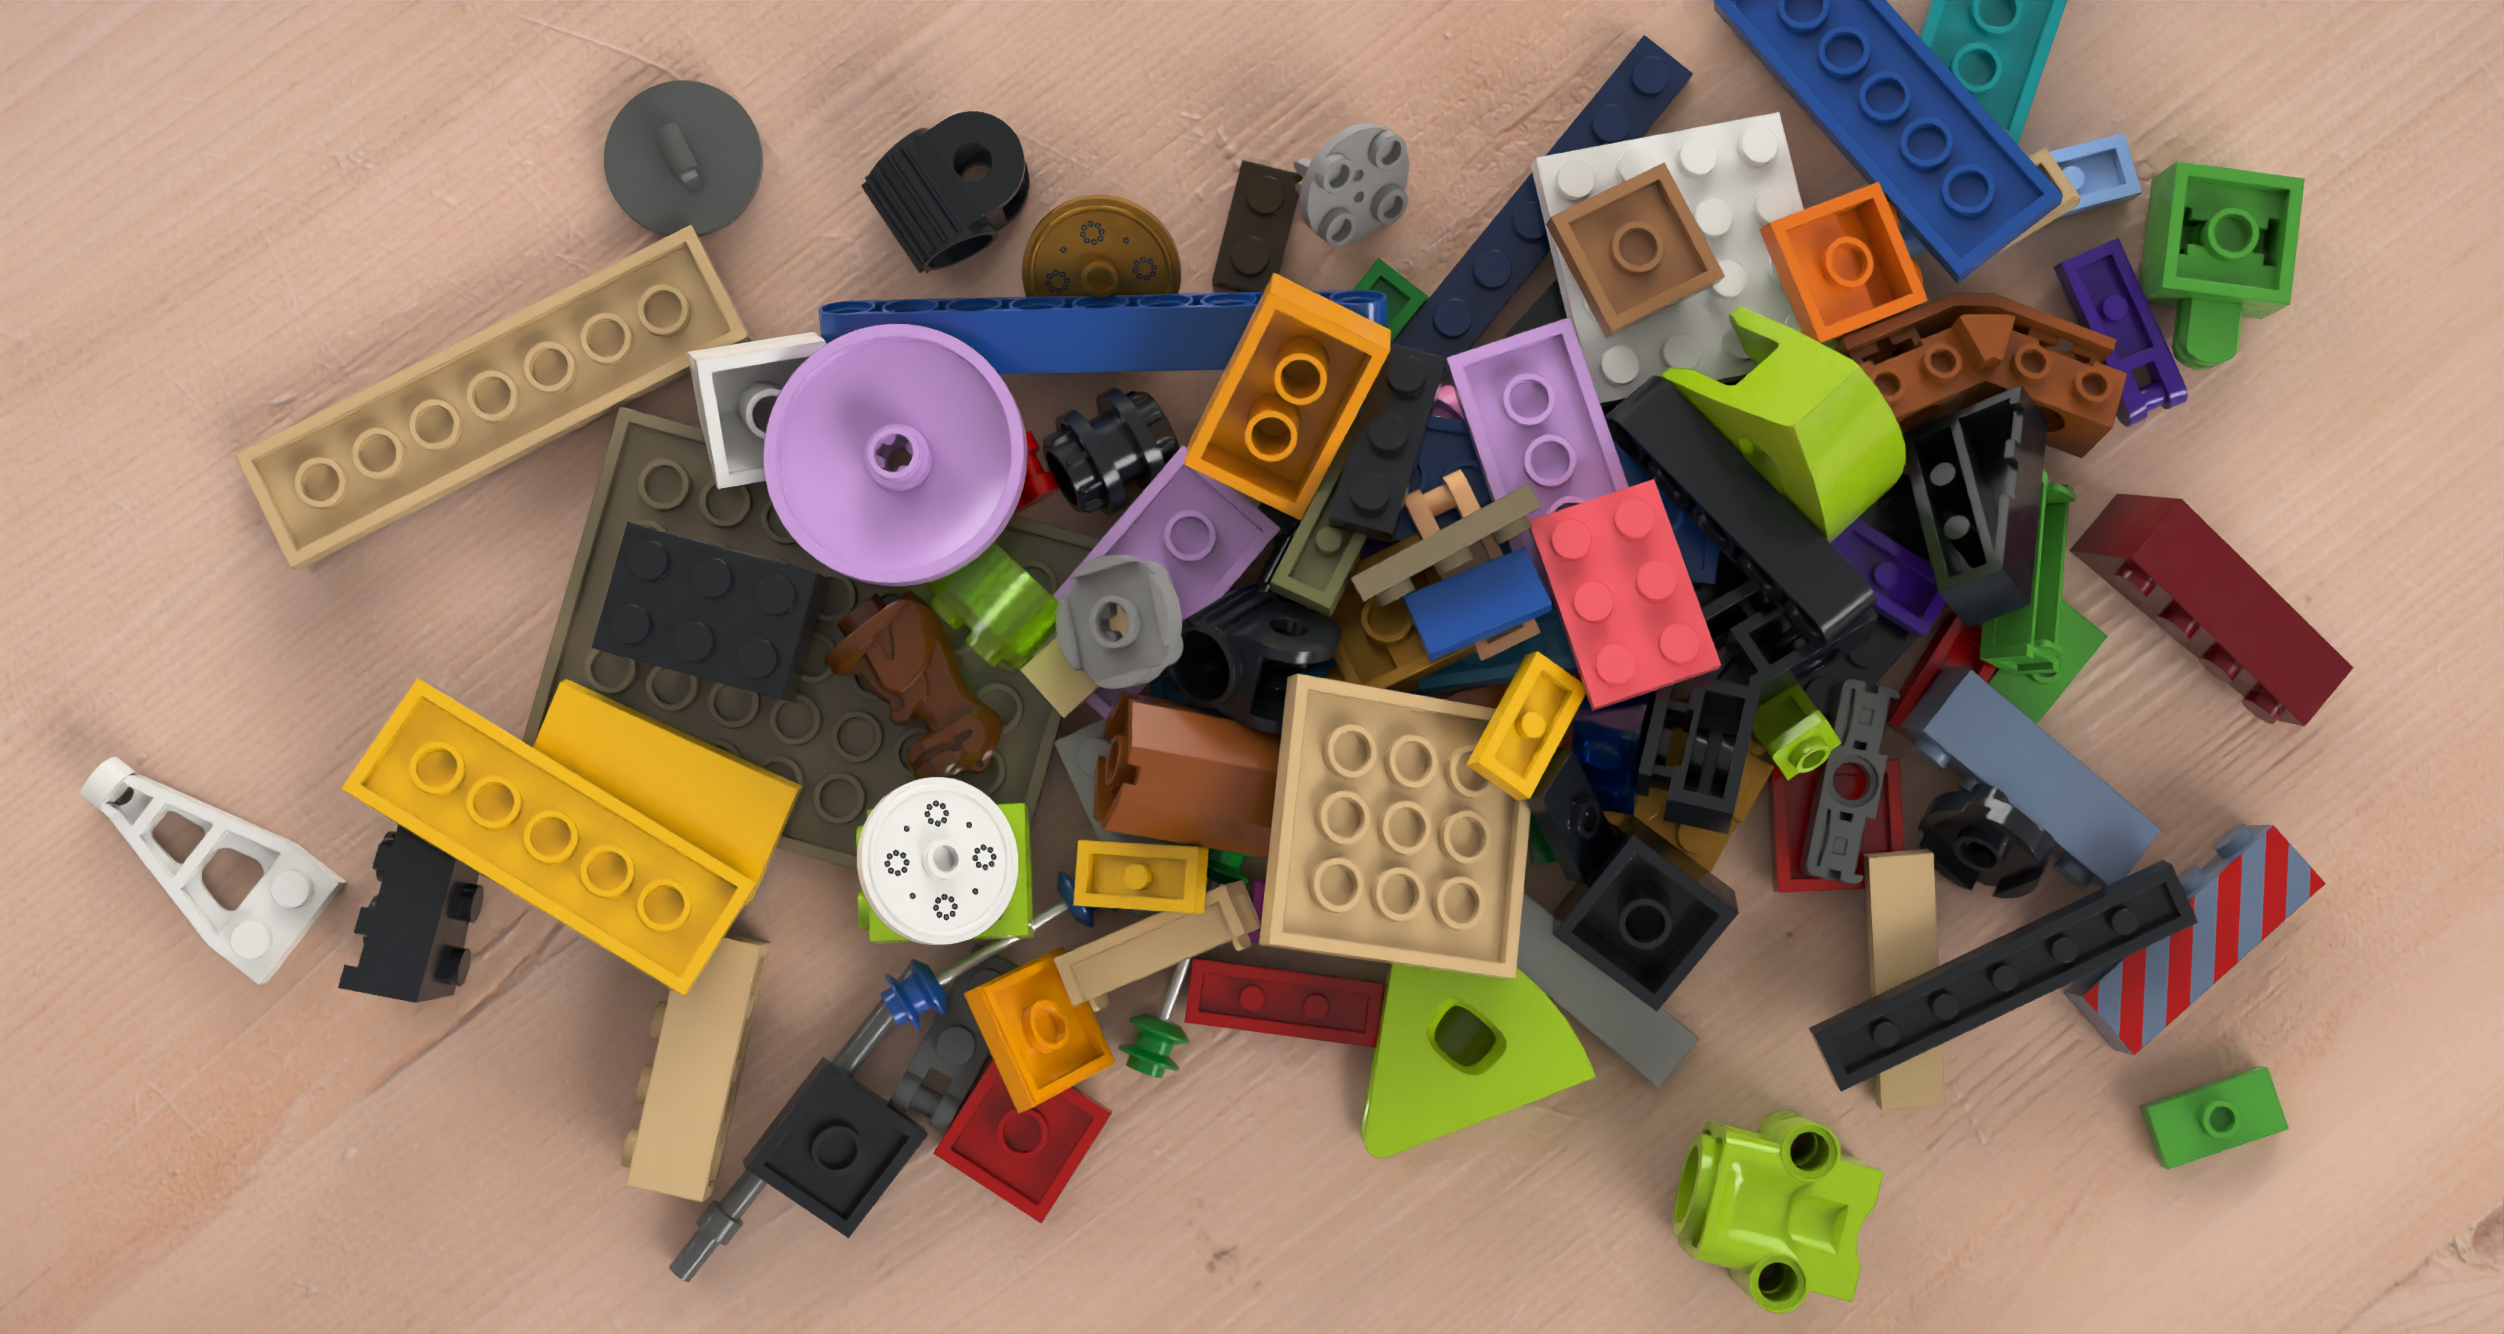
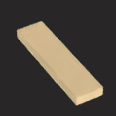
(1899, 949)

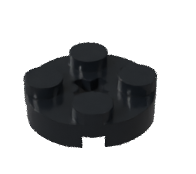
(2011, 845)

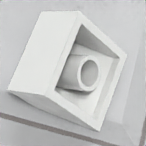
(735, 399)

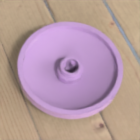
(847, 421)

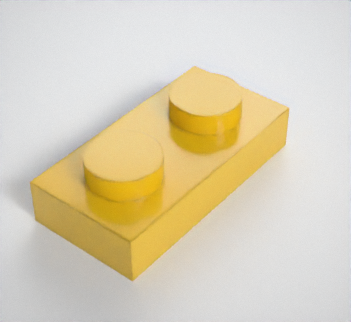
(1527, 726)
(1141, 876)

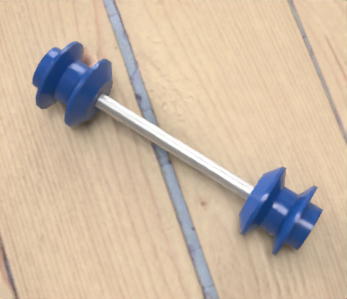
(924, 990)

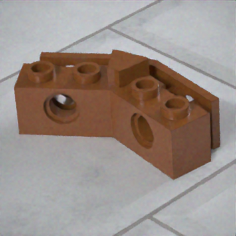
(1983, 346)

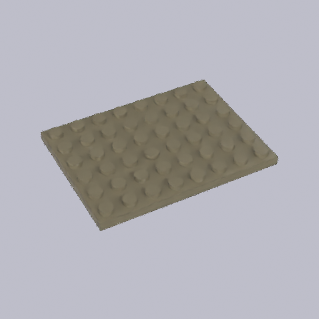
(837, 730)

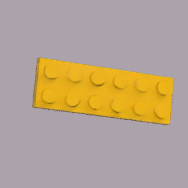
(550, 837)

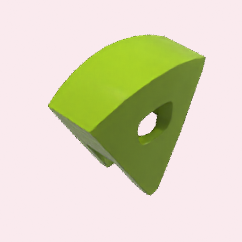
(1803, 422)
(1462, 1053)

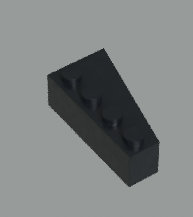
(415, 923)

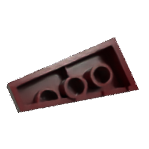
(2213, 605)

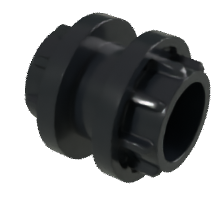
(1113, 450)

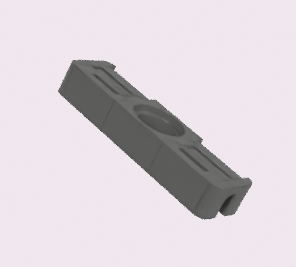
(1835, 823)

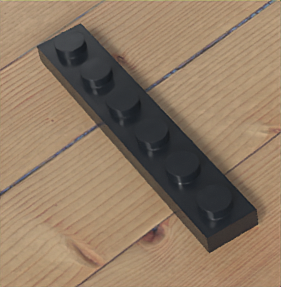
(2003, 975)

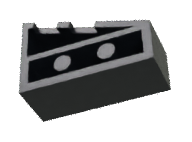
(1980, 501)

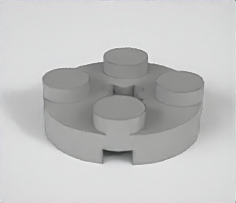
(1152, 614)

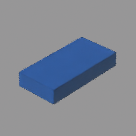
(1477, 603)

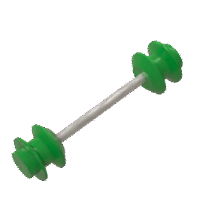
(1158, 1034)

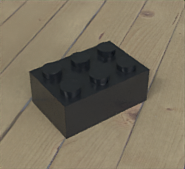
(710, 612)

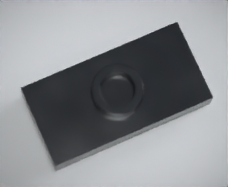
(1570, 816)

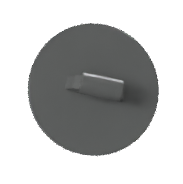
(683, 158)

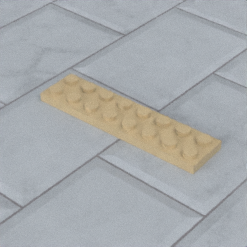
(490, 398)

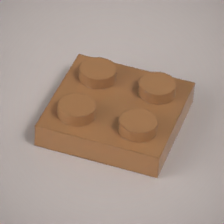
(1635, 250)

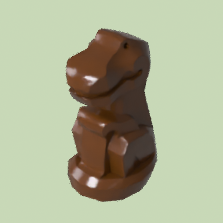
(912, 667)

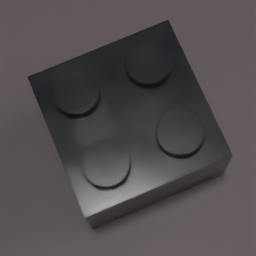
(1645, 913)

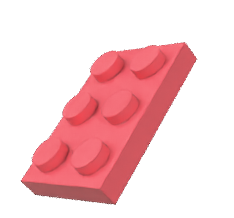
(1623, 595)

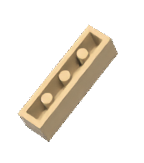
(696, 1075)

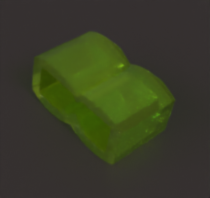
(1000, 605)

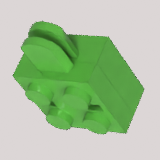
(2219, 252)

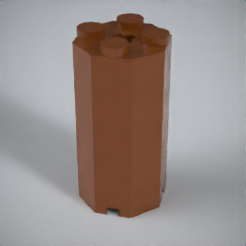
(1186, 776)

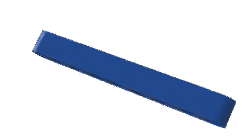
(1085, 331)

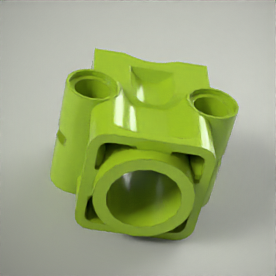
(1755, 1205)

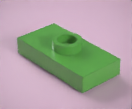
(2038, 692)
(2214, 1117)

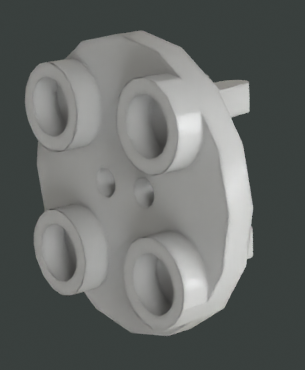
(1354, 183)

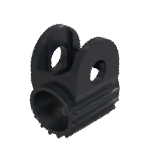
(929, 203)
(1226, 651)

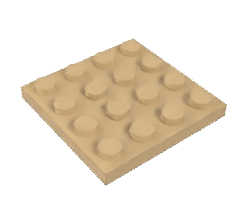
(1390, 836)

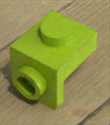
(1794, 732)

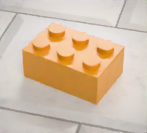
(1288, 396)

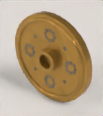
(1100, 251)

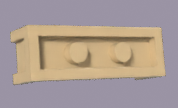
(1156, 945)

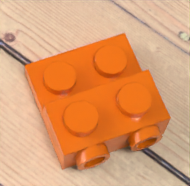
(1844, 264)

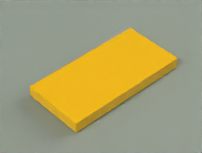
(671, 777)

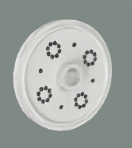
(937, 861)

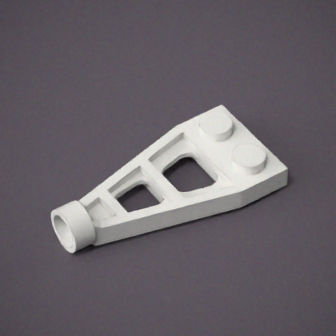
(276, 910)

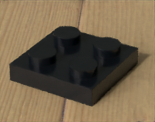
(835, 1147)

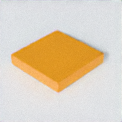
(1037, 1033)

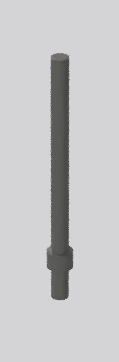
(722, 1218)

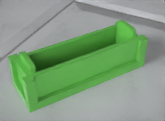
(2028, 637)

